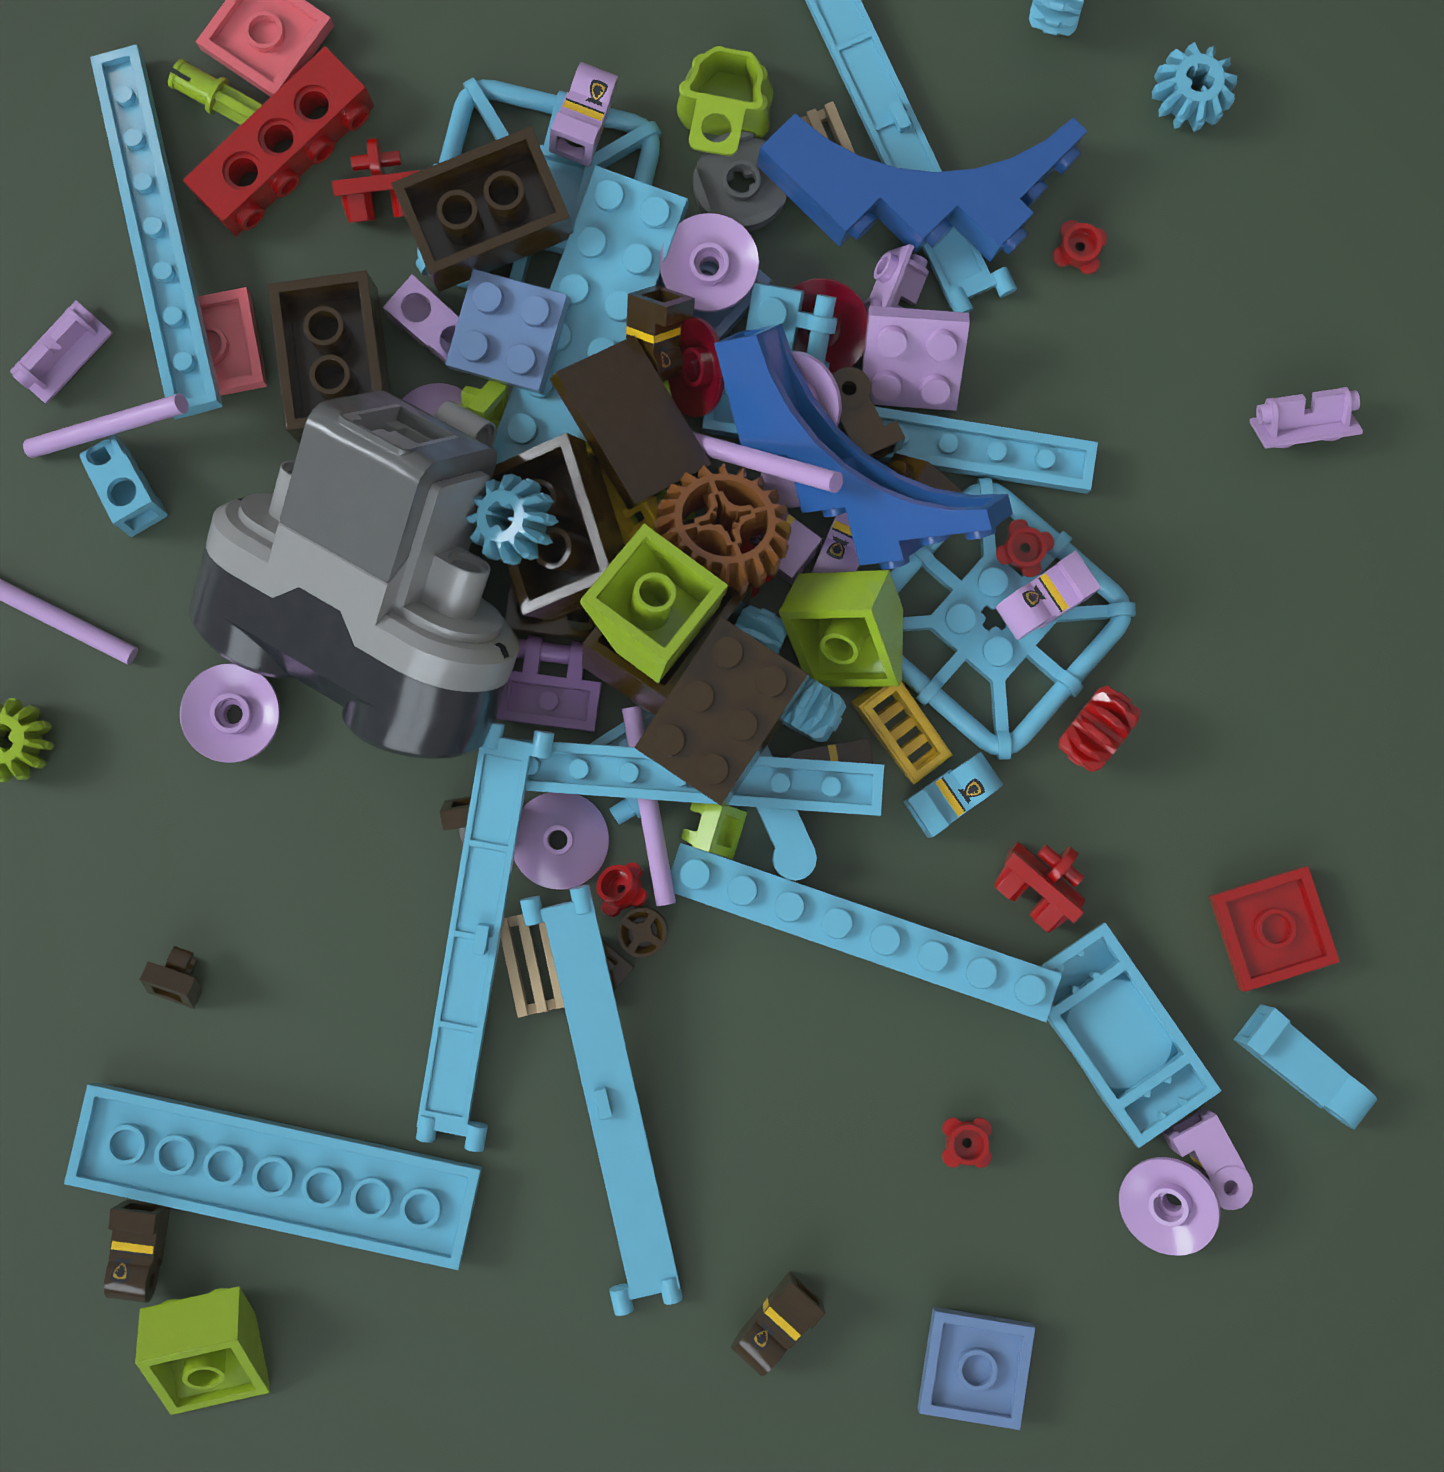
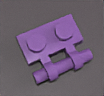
(551, 699)

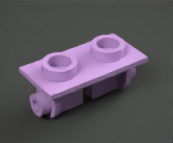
(898, 277)
(60, 352)
(1287, 422)

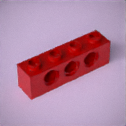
(282, 117)

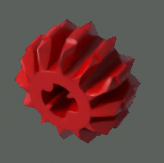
(1099, 728)

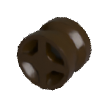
(638, 937)

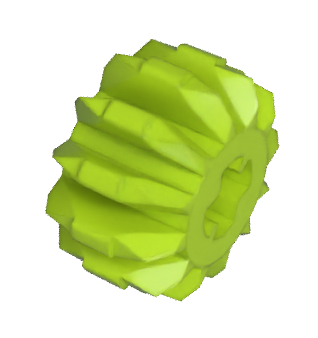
(26, 739)

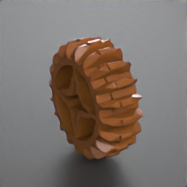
(738, 510)

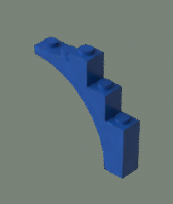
(917, 206)
(885, 510)

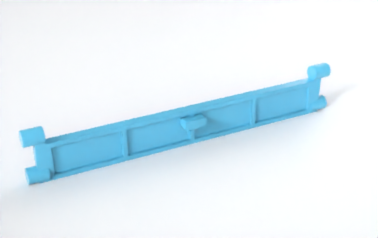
(899, 139)
(476, 935)
(610, 1098)

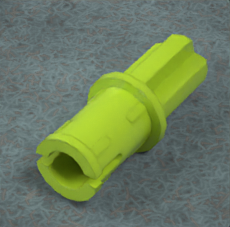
(213, 93)

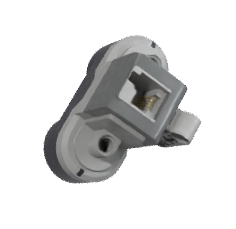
(368, 575)

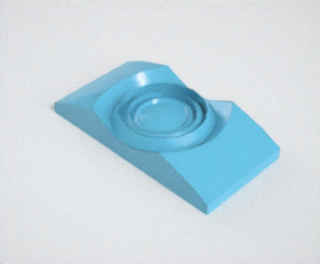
(1125, 1038)

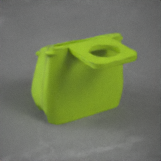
(723, 95)

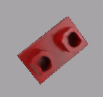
(358, 192)
(1059, 898)

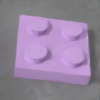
(915, 357)

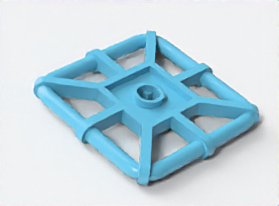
(568, 175)
(997, 651)

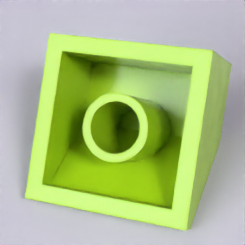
(652, 602)
(846, 627)
(202, 1350)

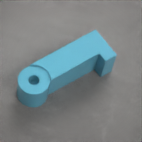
(793, 852)
(1305, 1066)

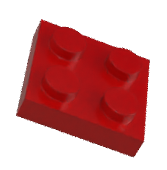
(1274, 928)

